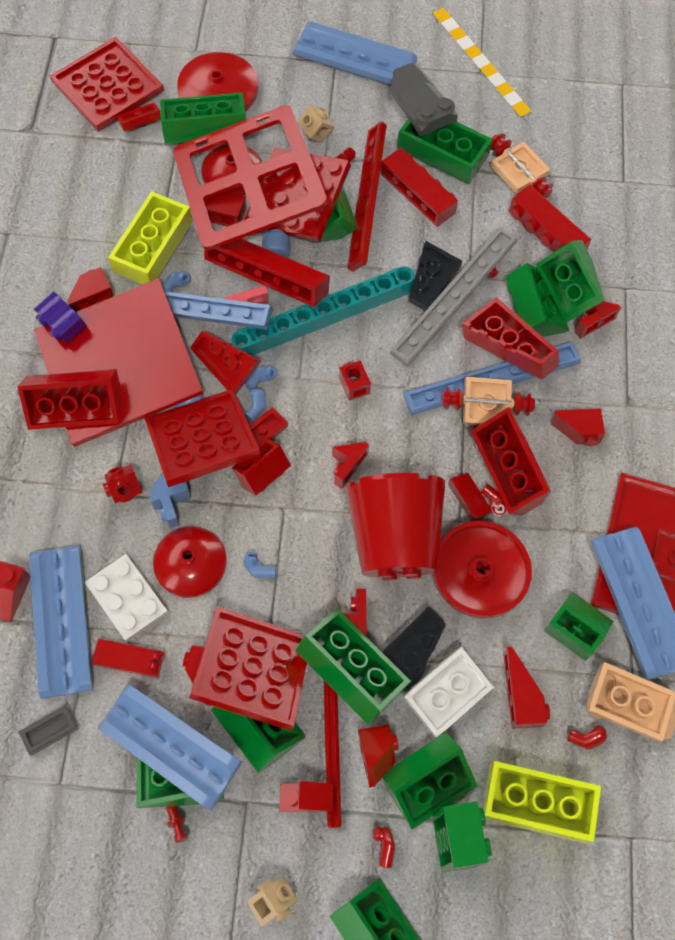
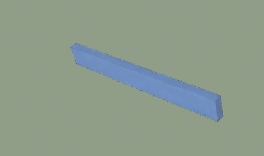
(429, 396)

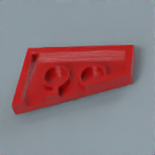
(224, 360)

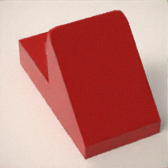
(597, 317)
(350, 459)
(358, 605)
(306, 797)

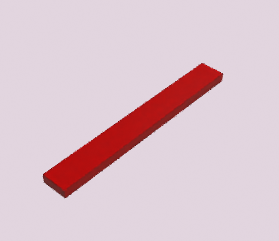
(367, 197)

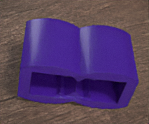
(59, 317)

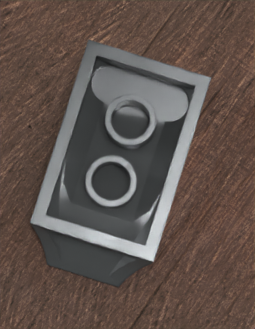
(421, 100)

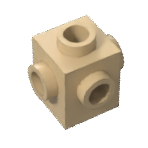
(316, 123)
(278, 899)

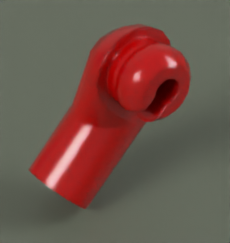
(388, 846)

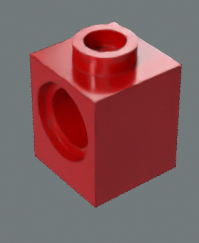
(356, 388)

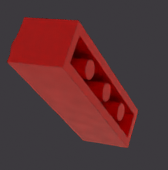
(419, 187)
(545, 220)

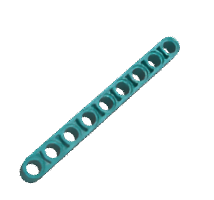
(330, 304)

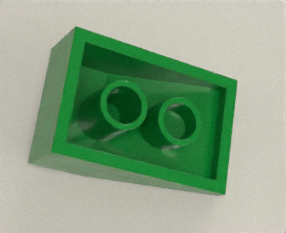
(571, 279)
(157, 791)

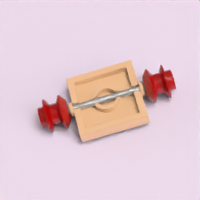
(519, 166)
(485, 399)

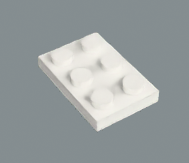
(126, 598)
(447, 692)

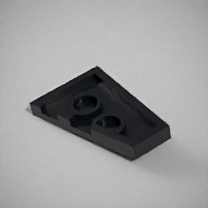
(433, 275)
(415, 644)

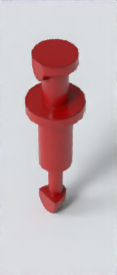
(176, 821)

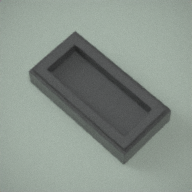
(48, 730)

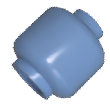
(277, 242)

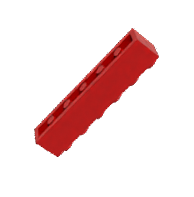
(272, 270)

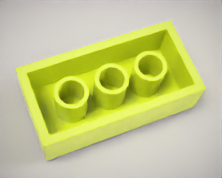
(150, 239)
(541, 802)

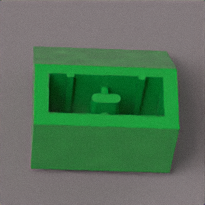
(579, 626)

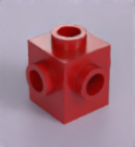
(121, 484)

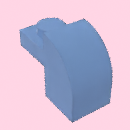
(164, 498)

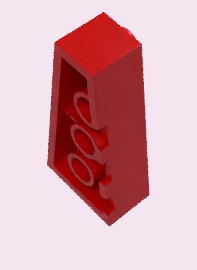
(511, 339)

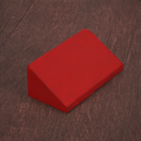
(469, 497)

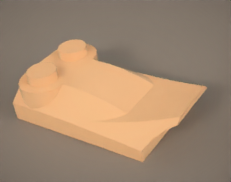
(632, 703)

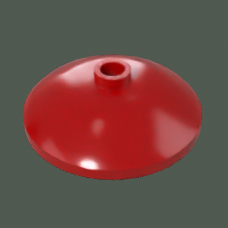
(219, 164)
(191, 576)

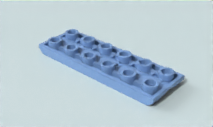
(351, 52)
(639, 599)
(60, 622)
(170, 746)

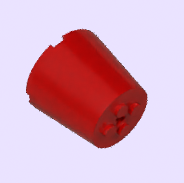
(397, 524)

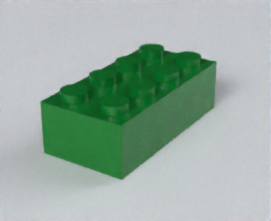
(451, 148)
(352, 666)
(461, 837)

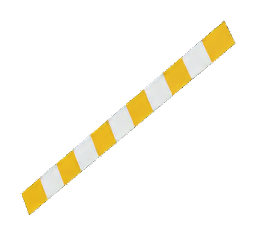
(482, 62)

